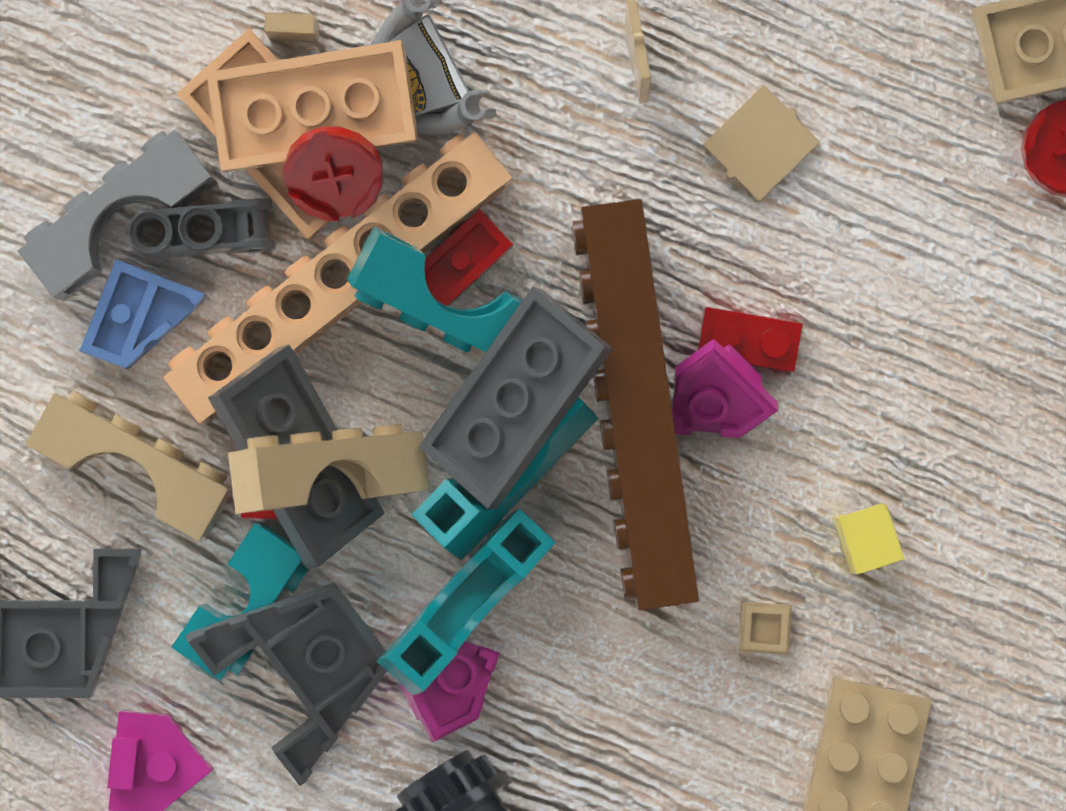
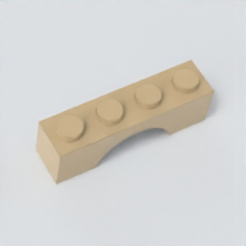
(282, 475)
(185, 495)

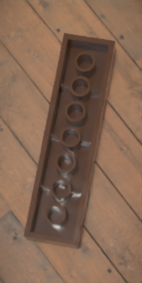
(637, 406)

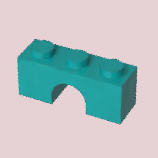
(270, 568)

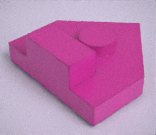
(719, 393)
(456, 693)
(151, 762)

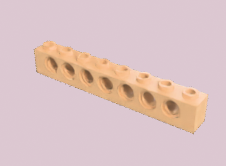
(462, 155)

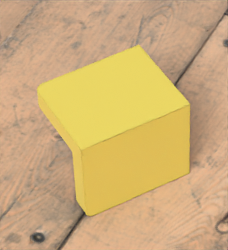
(868, 538)

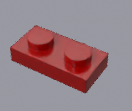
(464, 258)
(757, 339)

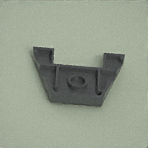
(63, 644)
(320, 653)

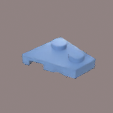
(136, 314)

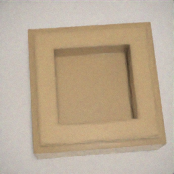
(291, 27)
(765, 627)

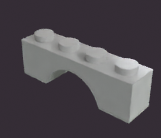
(67, 250)

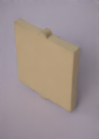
(637, 51)
(761, 143)

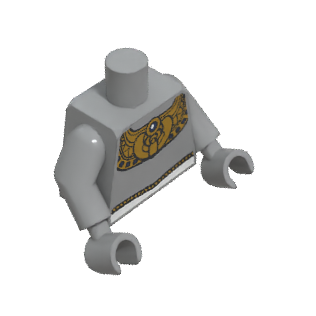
(437, 87)

